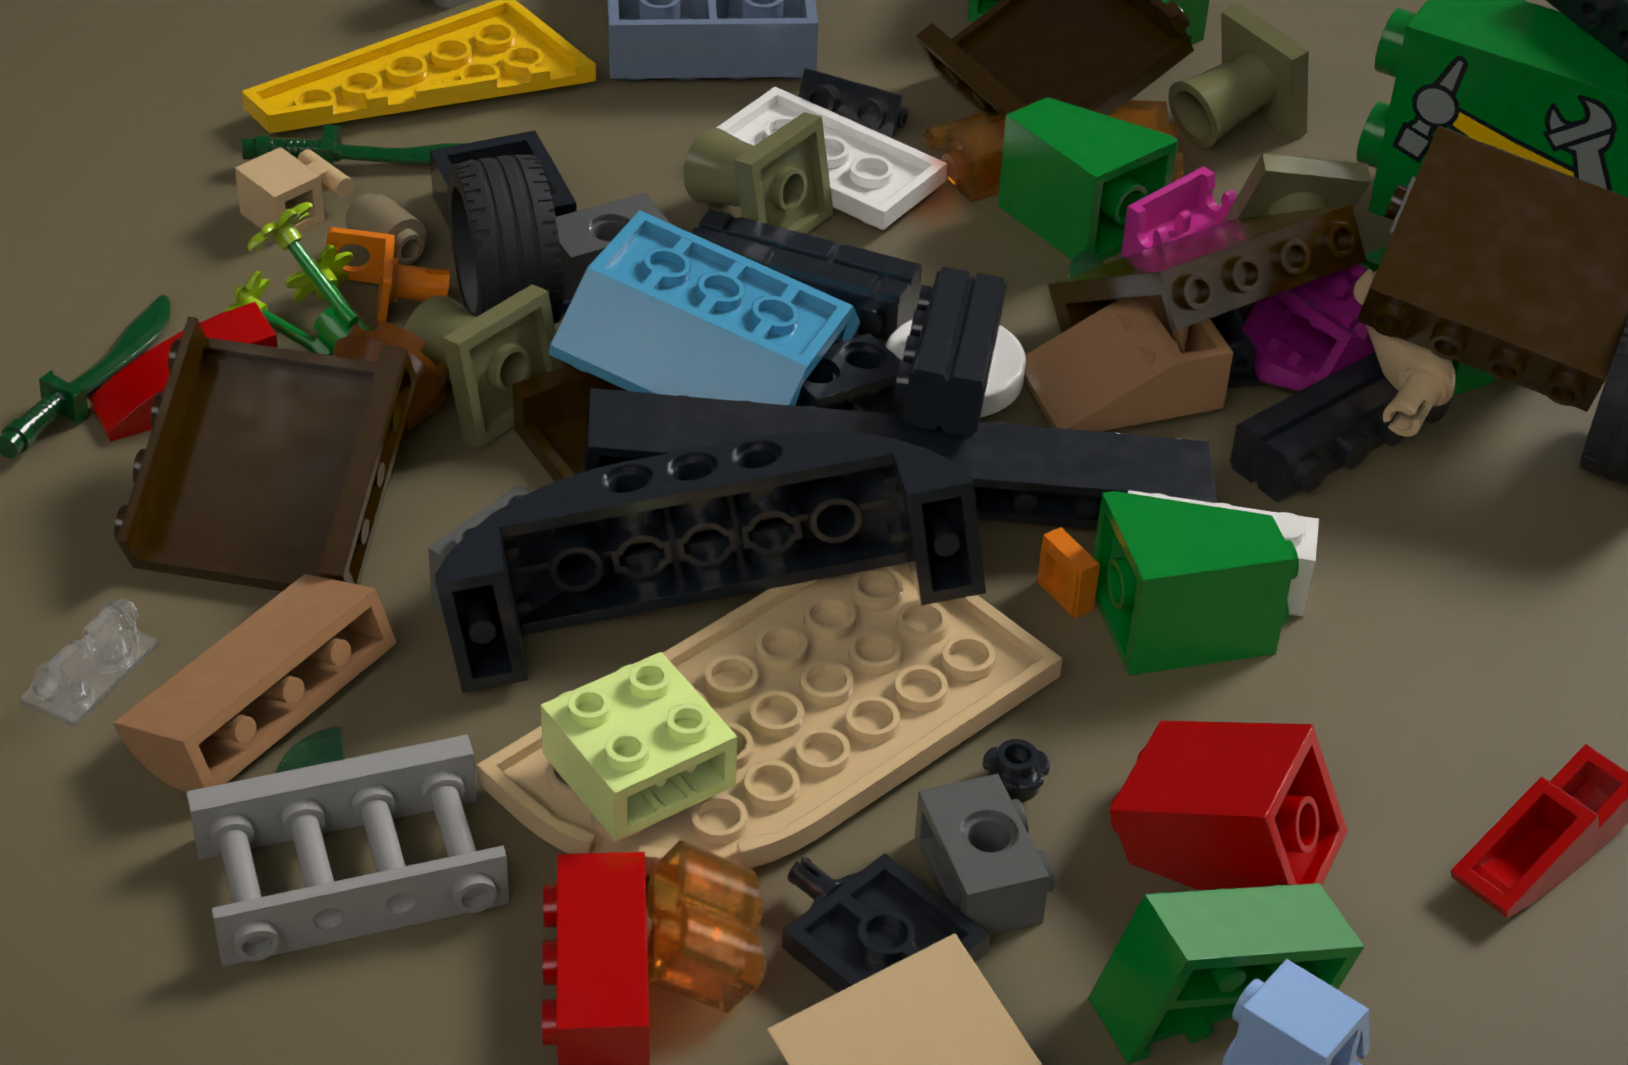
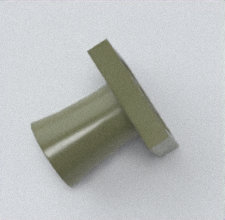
(1258, 76)
(774, 182)
(1298, 184)
(487, 354)

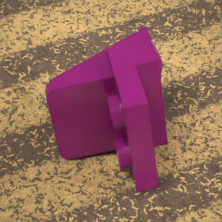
(1309, 331)

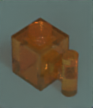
(972, 153)

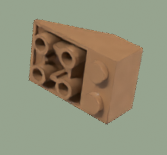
(1128, 369)

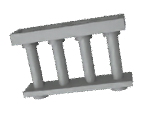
(337, 797)

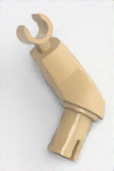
(1413, 370)

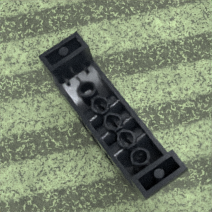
(704, 531)

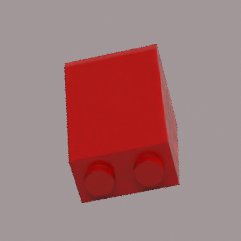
(1230, 806)

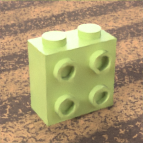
(638, 745)

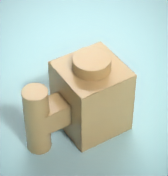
(282, 182)

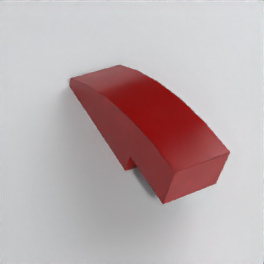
(127, 398)
(1547, 833)

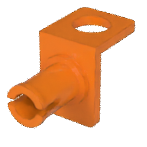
(393, 278)

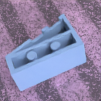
(1297, 1022)

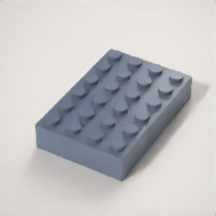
(711, 39)

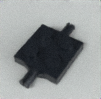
(870, 921)

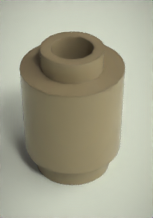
(385, 216)

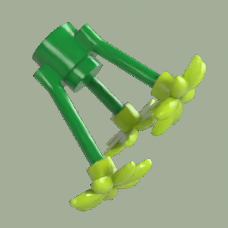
(317, 276)

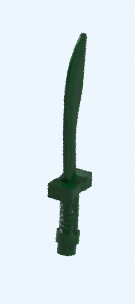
(333, 150)
(70, 398)

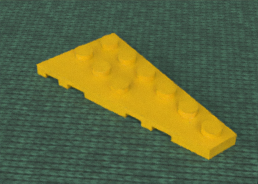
(451, 61)

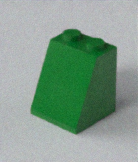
(1077, 172)
(1190, 582)

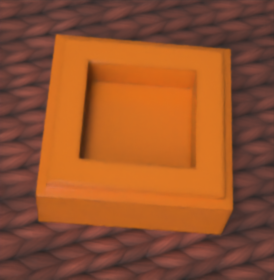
(1068, 572)

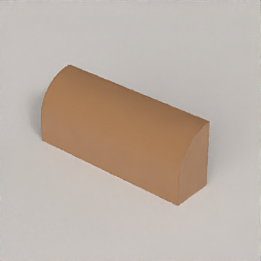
(257, 682)

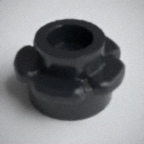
(1019, 768)

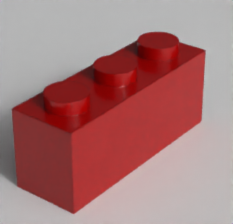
(597, 960)

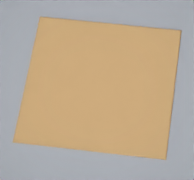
(911, 1013)

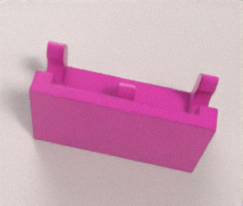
(1174, 212)

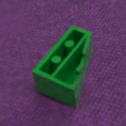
(1199, 950)

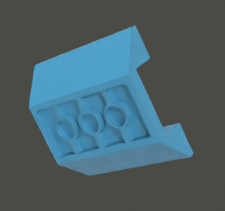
(696, 320)

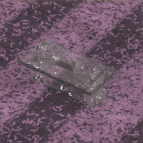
(92, 666)

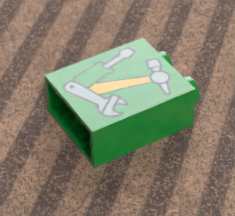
(1501, 77)

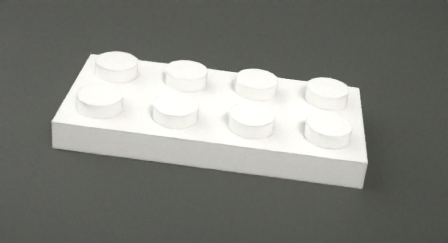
(867, 171)

